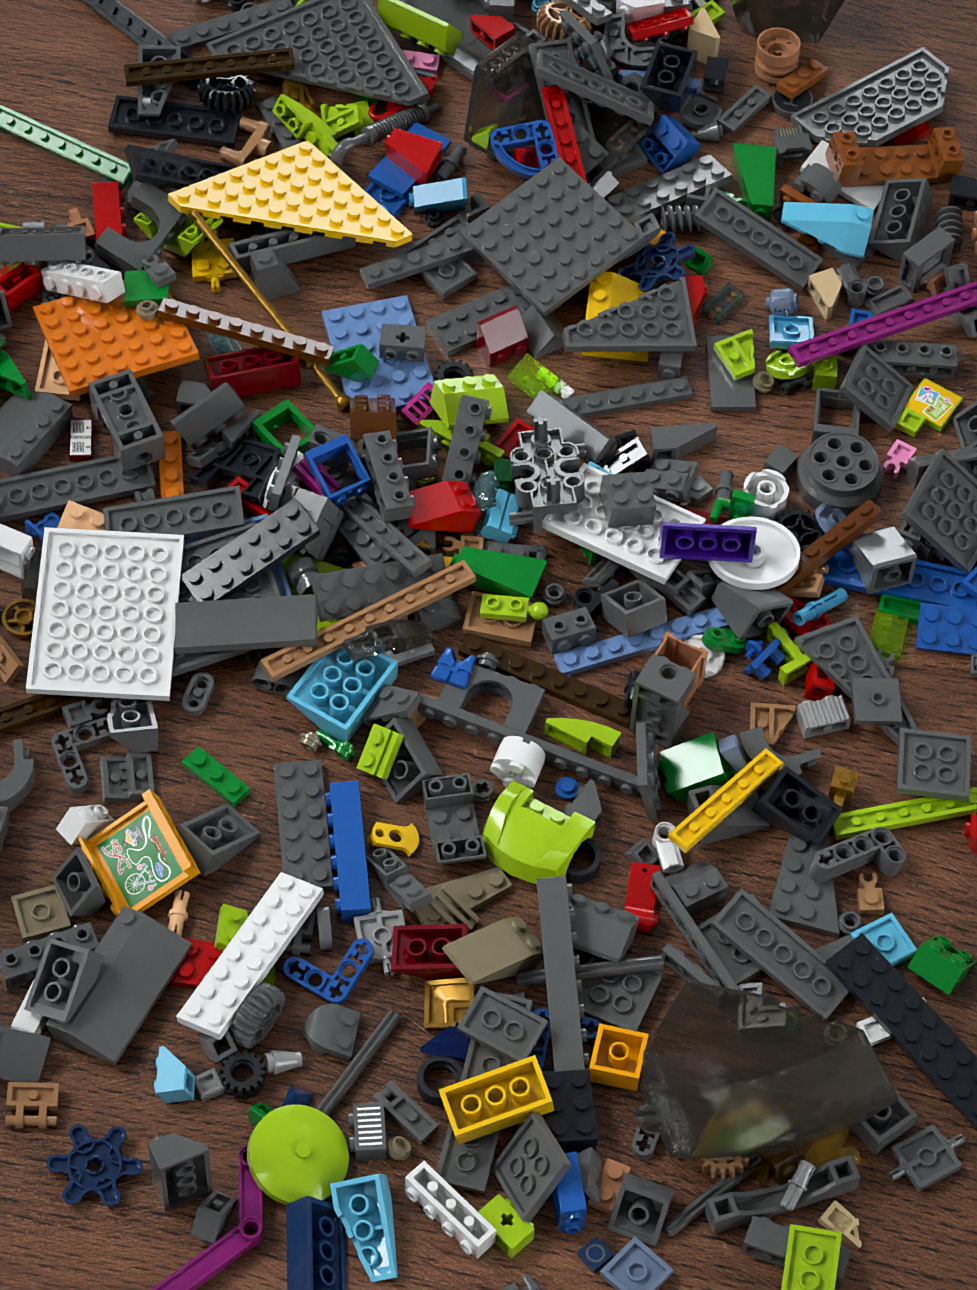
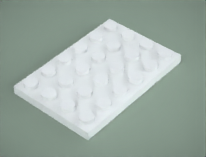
(628, 545)

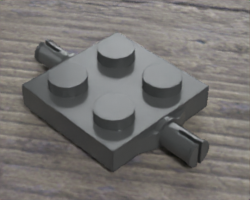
(926, 1157)

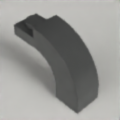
(956, 277)
(754, 743)
(20, 781)

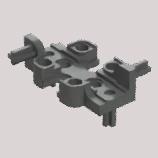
(562, 489)

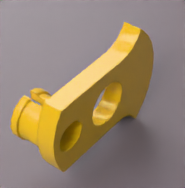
(408, 834)

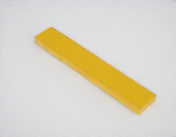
(725, 800)

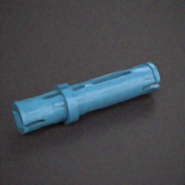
(814, 609)

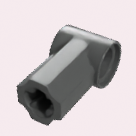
(852, 285)

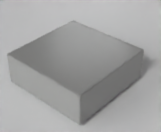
(208, 1085)

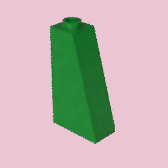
(756, 176)
(502, 572)

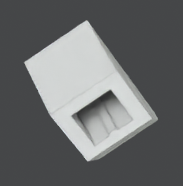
(83, 822)

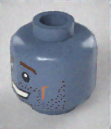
(782, 302)

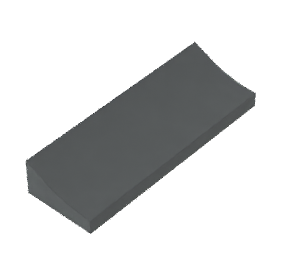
(246, 624)

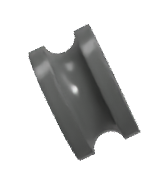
(484, 796)

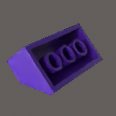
(707, 542)

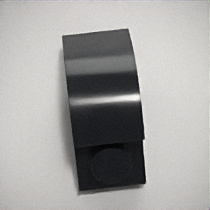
(715, 74)

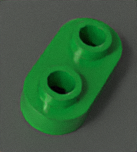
(723, 640)

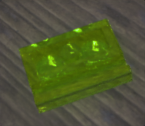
(532, 377)
(888, 634)

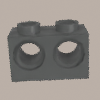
(323, 435)

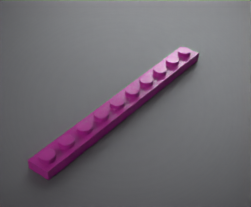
(884, 325)

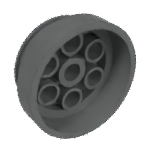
(838, 485)

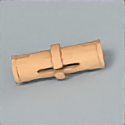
(178, 912)

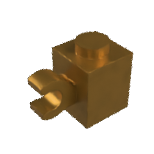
(843, 786)

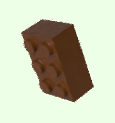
(372, 415)

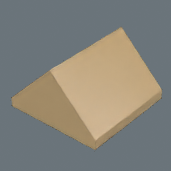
(703, 37)

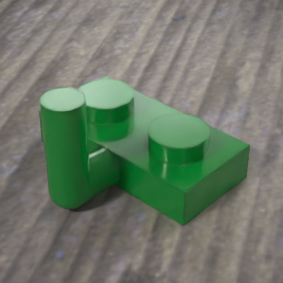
(739, 506)

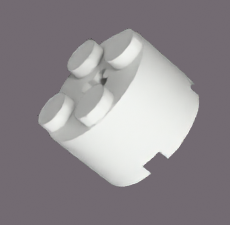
(770, 493)
(518, 761)

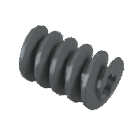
(679, 218)
(951, 220)

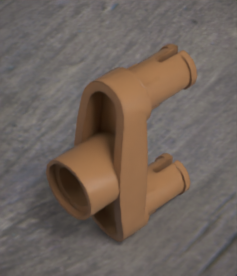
(256, 146)

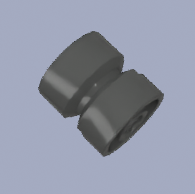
(300, 574)

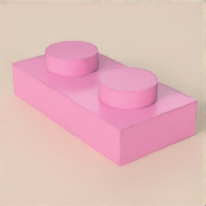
(423, 61)

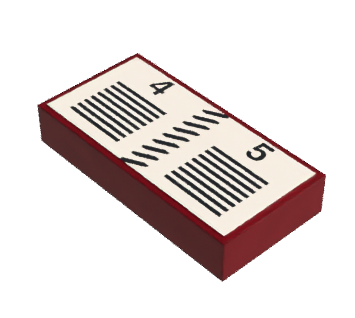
(81, 439)

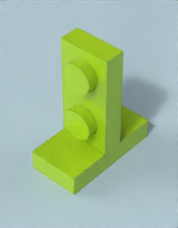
(796, 661)

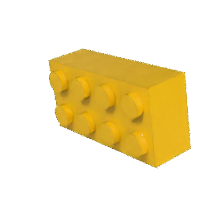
(496, 1099)

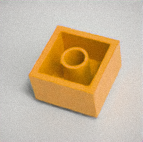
(618, 1057)

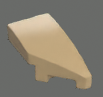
(839, 1219)

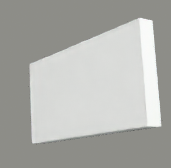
(859, 195)

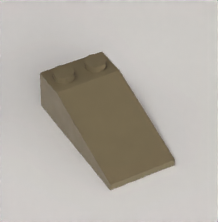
(496, 951)

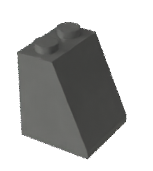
(883, 559)
(750, 610)

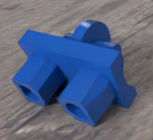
(757, 666)

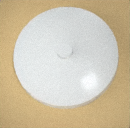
(773, 561)

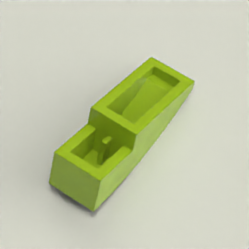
(583, 735)

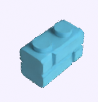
(496, 521)

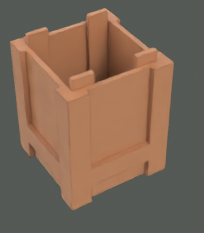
(684, 655)

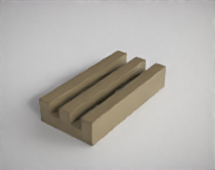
(438, 896)

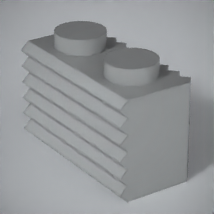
(823, 716)

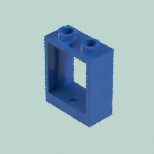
(328, 451)
(570, 1199)

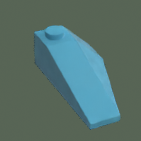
(838, 225)
(367, 1215)

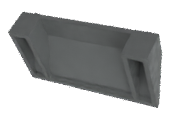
(133, 975)

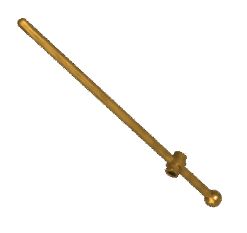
(342, 401)

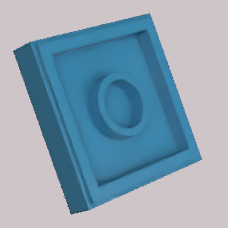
(789, 330)

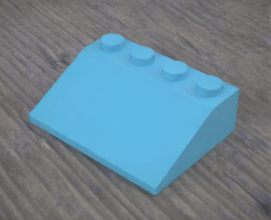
(340, 691)

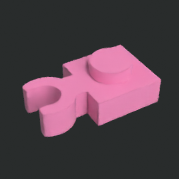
(898, 457)

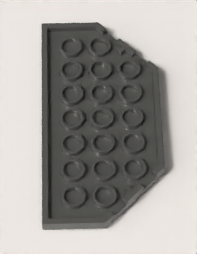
(880, 103)

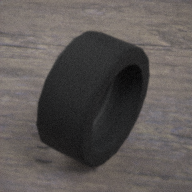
(586, 875)
(429, 1065)

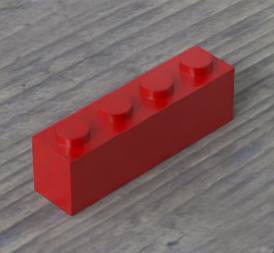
(107, 209)

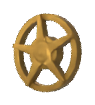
(23, 617)

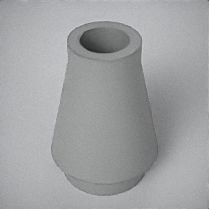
(281, 1061)

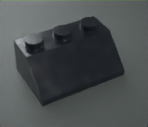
(669, 76)

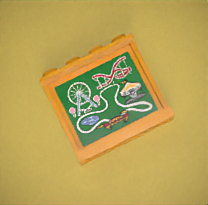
(140, 857)

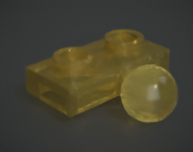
(830, 1148)

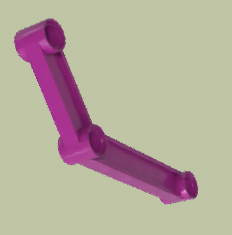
(231, 1245)

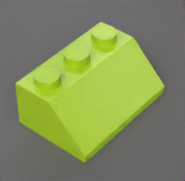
(448, 393)

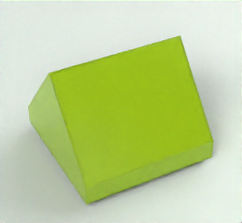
(482, 136)

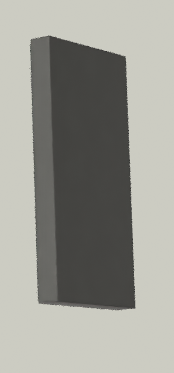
(724, 391)

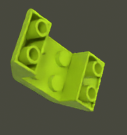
(186, 238)

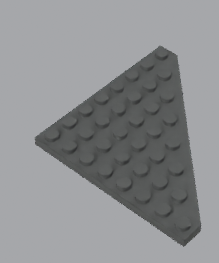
(334, 47)

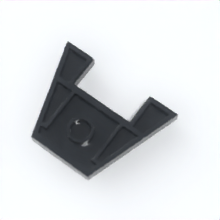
(248, 460)

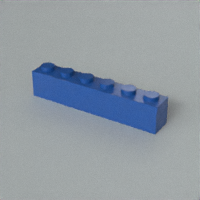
(349, 850)

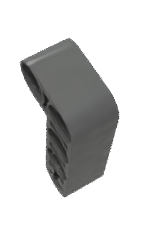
(871, 846)

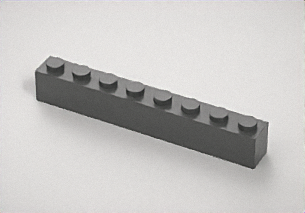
(560, 974)

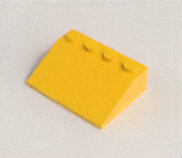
(607, 292)

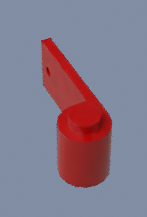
(640, 896)

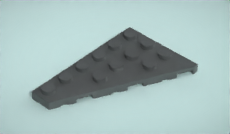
(651, 323)

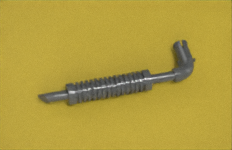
(379, 130)

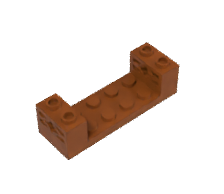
(875, 165)

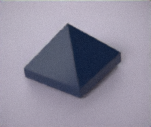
(297, 1097)

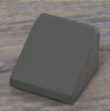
(642, 852)

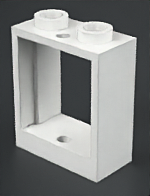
(15, 551)

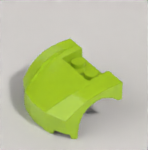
(531, 836)

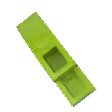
(305, 124)
(488, 450)

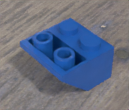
(669, 144)

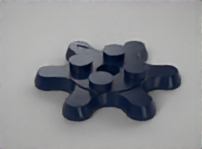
(651, 256)
(94, 1150)

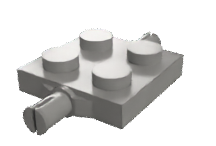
(378, 929)

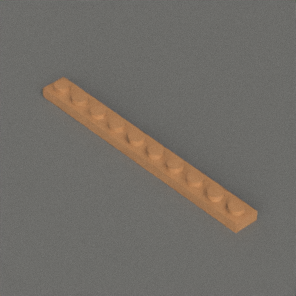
(389, 609)

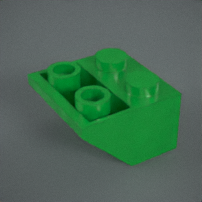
(942, 963)

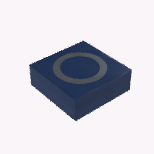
(595, 1254)

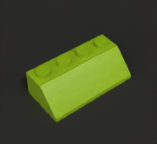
(420, 26)

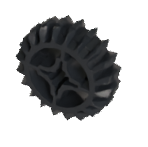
(227, 93)
(801, 523)

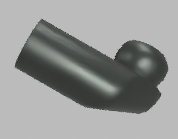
(789, 384)

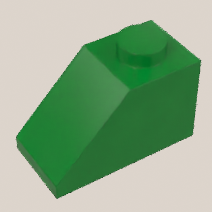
(353, 363)

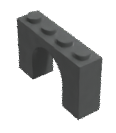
(129, 254)
(523, 697)

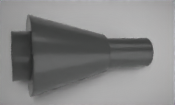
(709, 133)

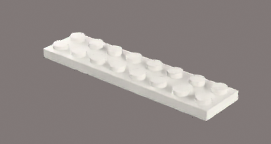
(250, 955)

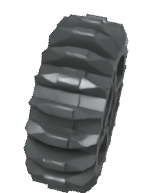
(257, 1015)

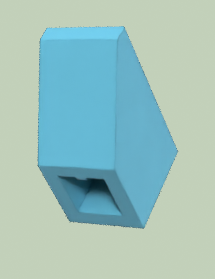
(173, 1079)

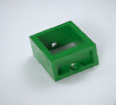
(277, 417)

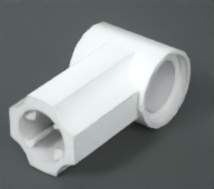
(667, 851)

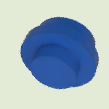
(566, 788)

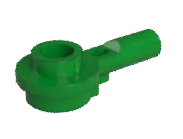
(342, 749)

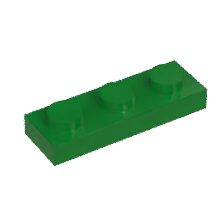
(216, 776)

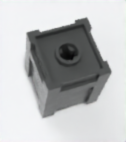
(323, 514)

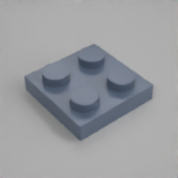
(636, 1268)

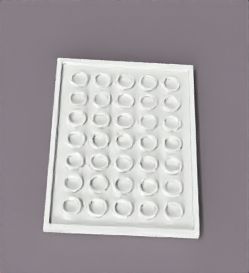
(105, 614)

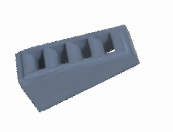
(733, 752)

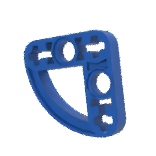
(533, 137)

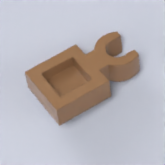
(467, 541)
(868, 897)

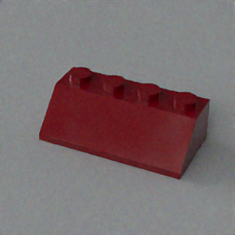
(253, 371)

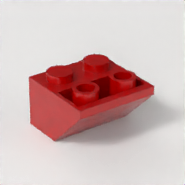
(19, 283)

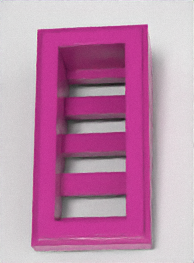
(411, 418)

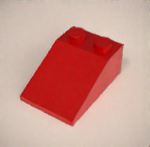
(444, 507)

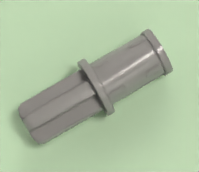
(797, 1185)

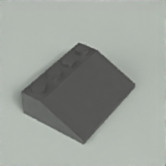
(30, 429)

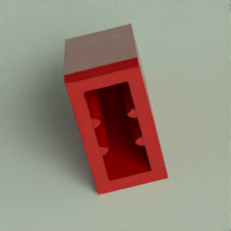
(413, 154)

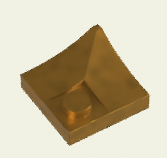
(446, 1002)

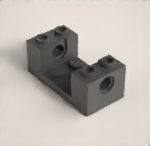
(134, 435)
(661, 700)

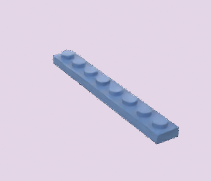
(622, 647)

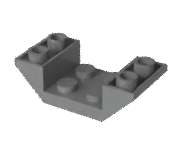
(452, 819)

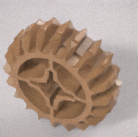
(549, 19)

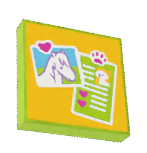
(934, 403)

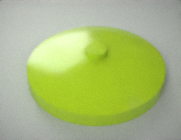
(297, 1154)

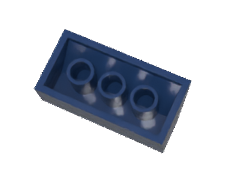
(315, 1246)

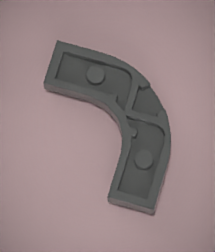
(623, 51)

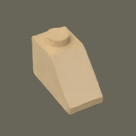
(825, 291)

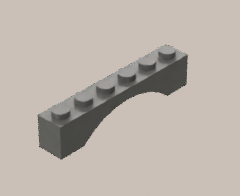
(738, 1208)

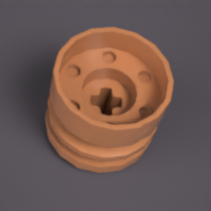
(776, 54)

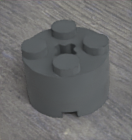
(817, 183)

